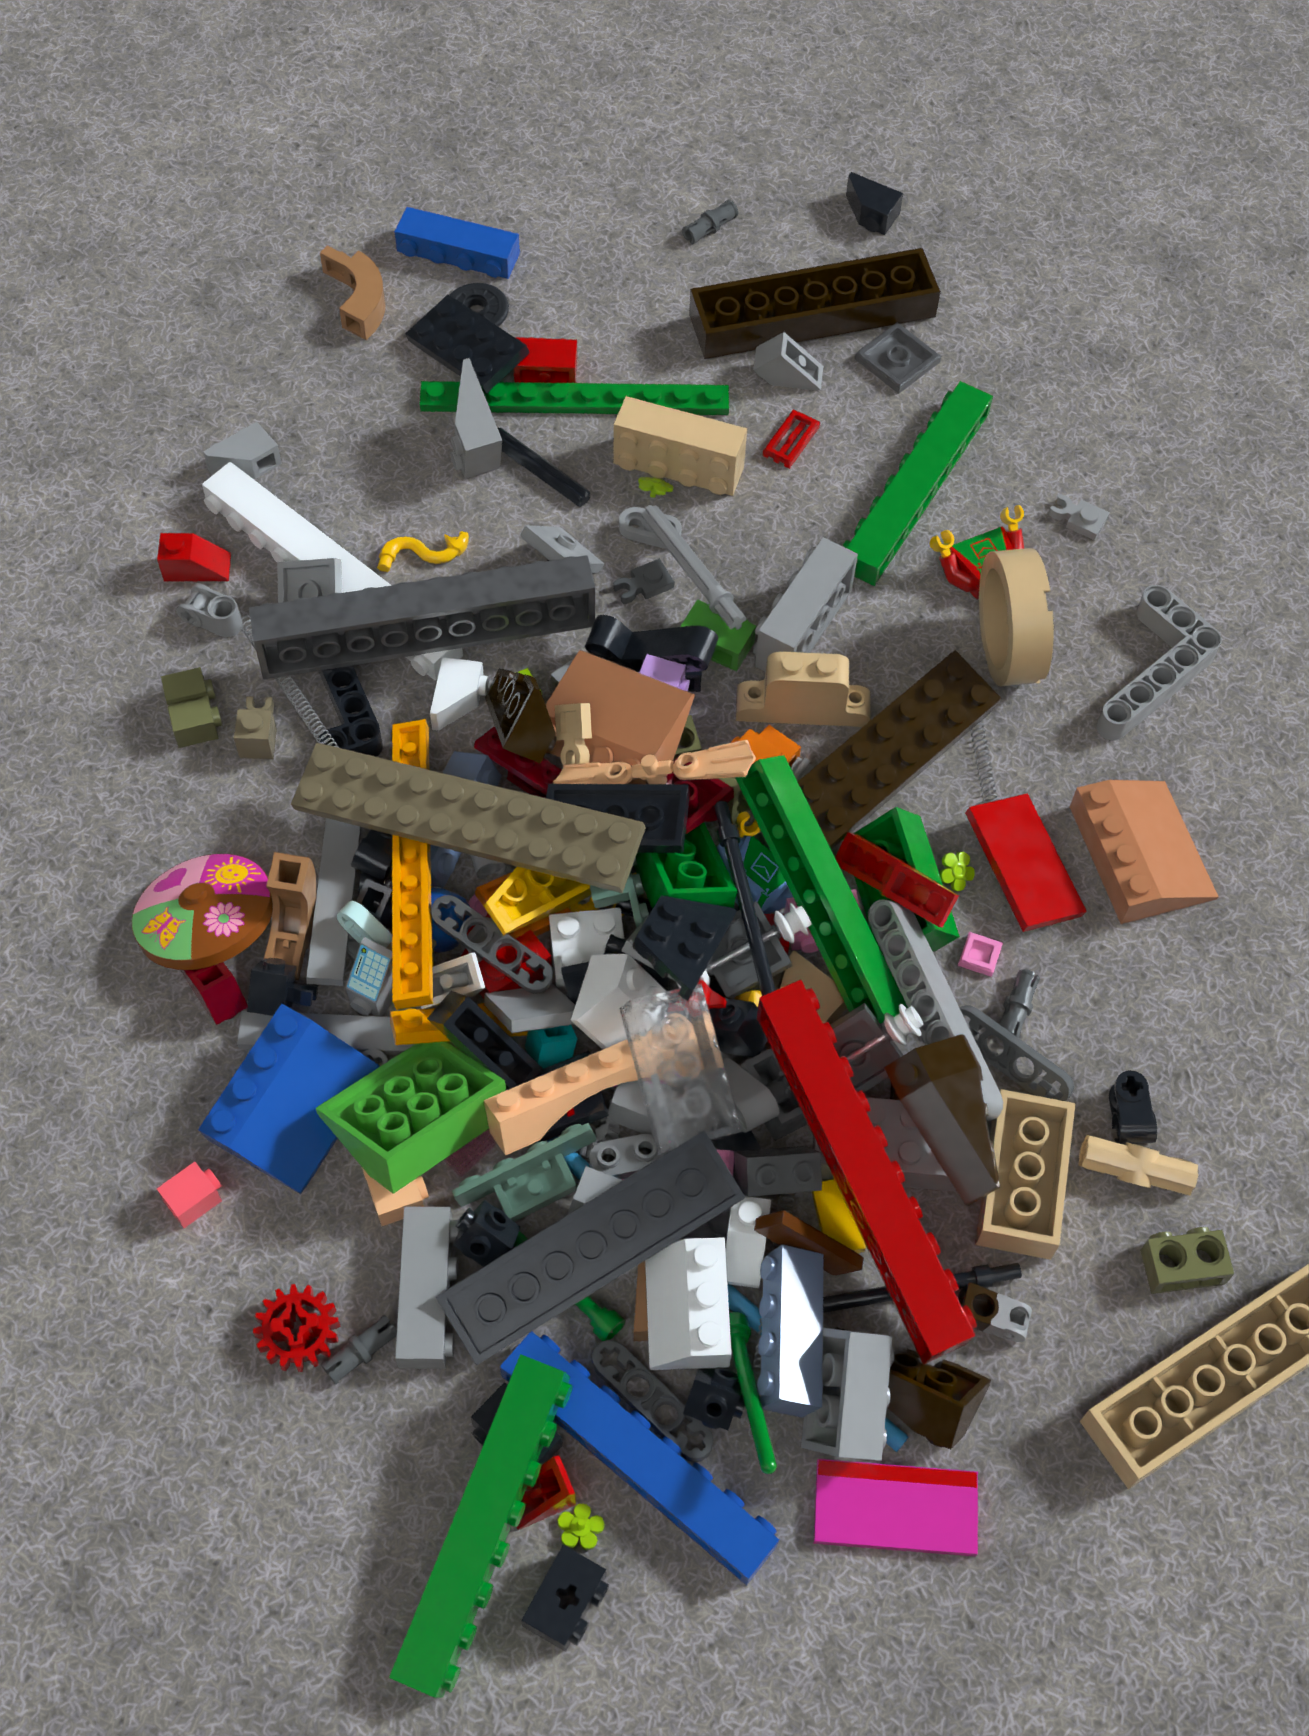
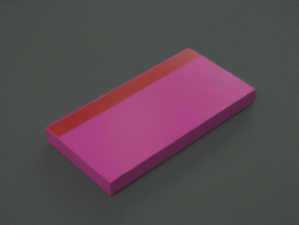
(896, 1507)

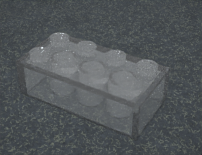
(679, 1068)

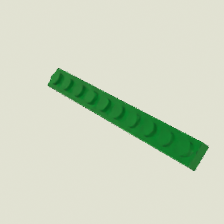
(579, 397)

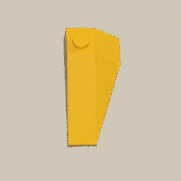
(531, 897)

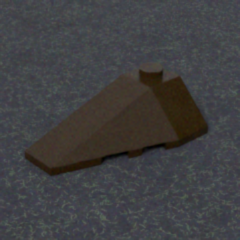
(520, 715)
(946, 1102)
(934, 1399)

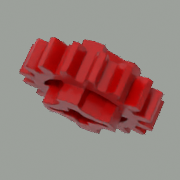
(312, 1326)

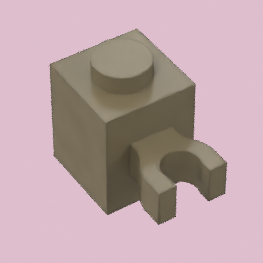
(256, 730)

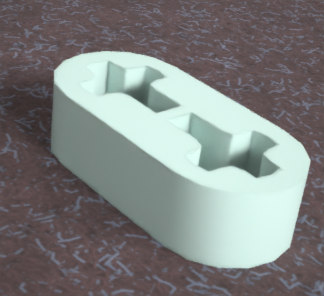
(362, 924)

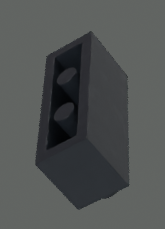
(483, 1039)

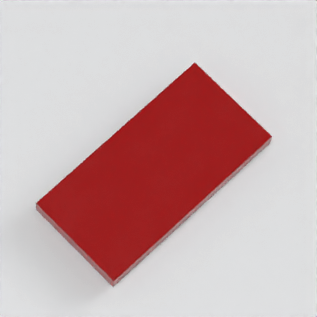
(1025, 862)

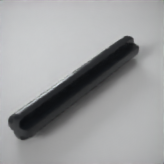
(543, 469)

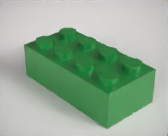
(690, 875)

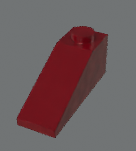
(216, 991)

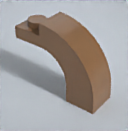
(366, 305)
(294, 899)

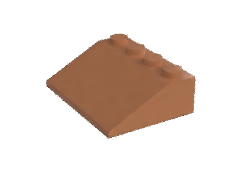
(628, 711)
(1140, 848)

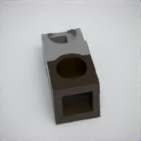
(996, 1312)

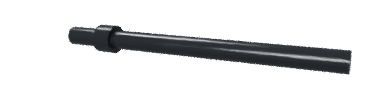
(729, 838)
(980, 1275)

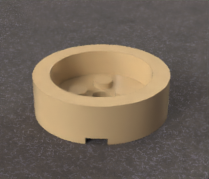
(1015, 617)

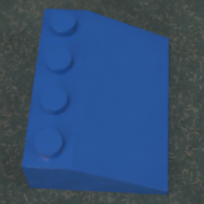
(272, 1099)

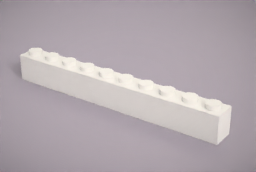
(293, 538)

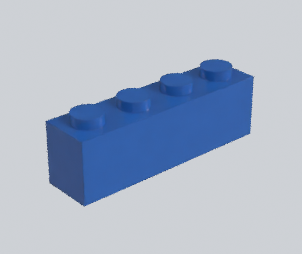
(457, 242)

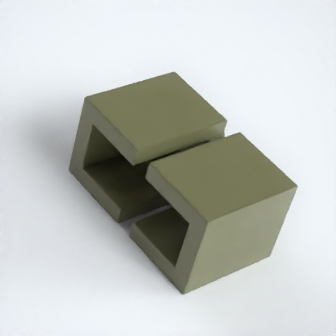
(190, 707)

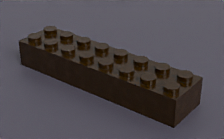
(814, 302)
(896, 746)

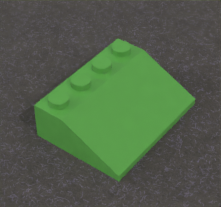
(412, 1112)

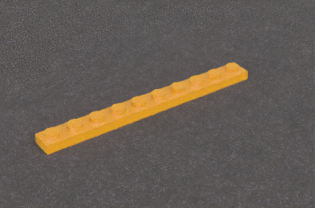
(411, 888)

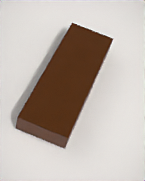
(790, 1231)

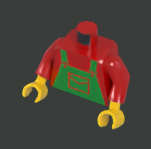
(965, 559)

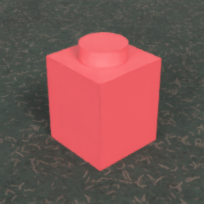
(190, 1193)

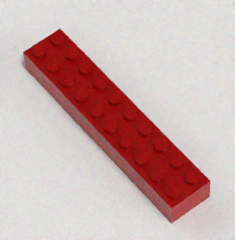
(864, 1172)

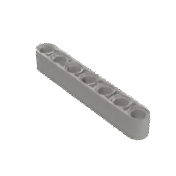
(910, 958)

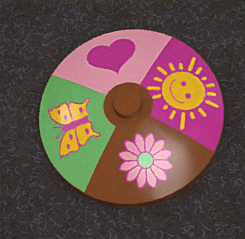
(202, 911)

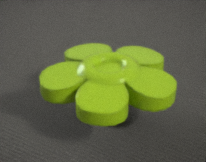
(655, 485)
(957, 870)
(580, 1527)

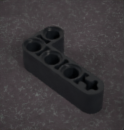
(618, 644)
(349, 700)

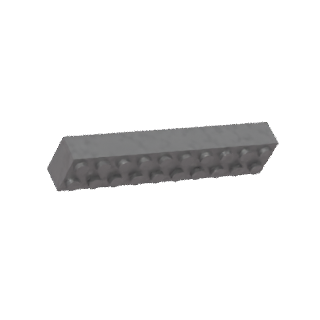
(423, 616)

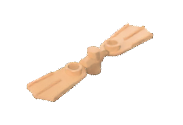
(716, 762)

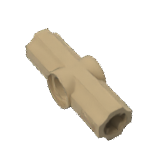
(1138, 1165)

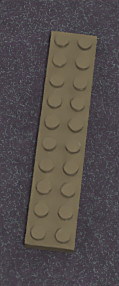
(470, 817)

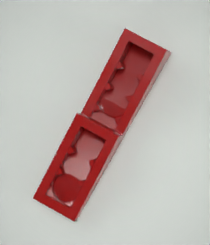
(896, 879)

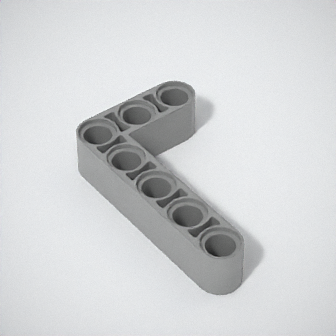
(1192, 650)

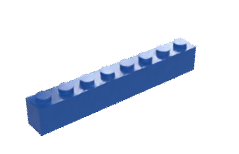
(654, 1466)

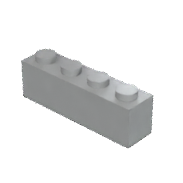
(424, 1274)

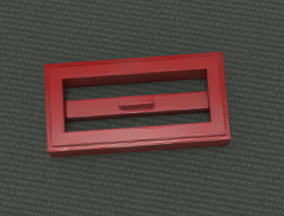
(779, 456)

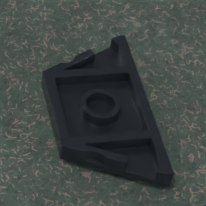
(682, 939)

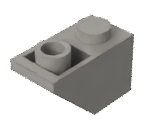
(248, 449)

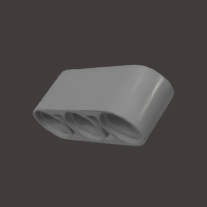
(751, 1098)

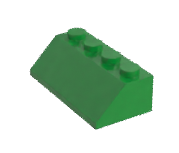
(905, 838)

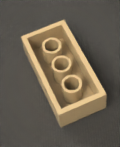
(679, 446)
(1032, 1165)

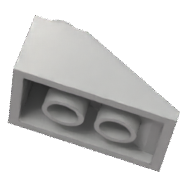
(476, 437)

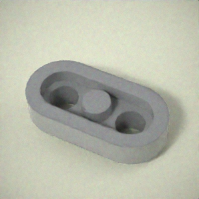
(644, 533)
(626, 1154)

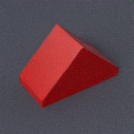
(549, 1494)

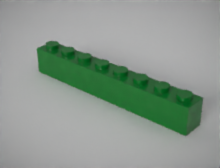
(917, 481)
(820, 888)
(480, 1528)

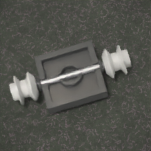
(733, 960)
(870, 1045)

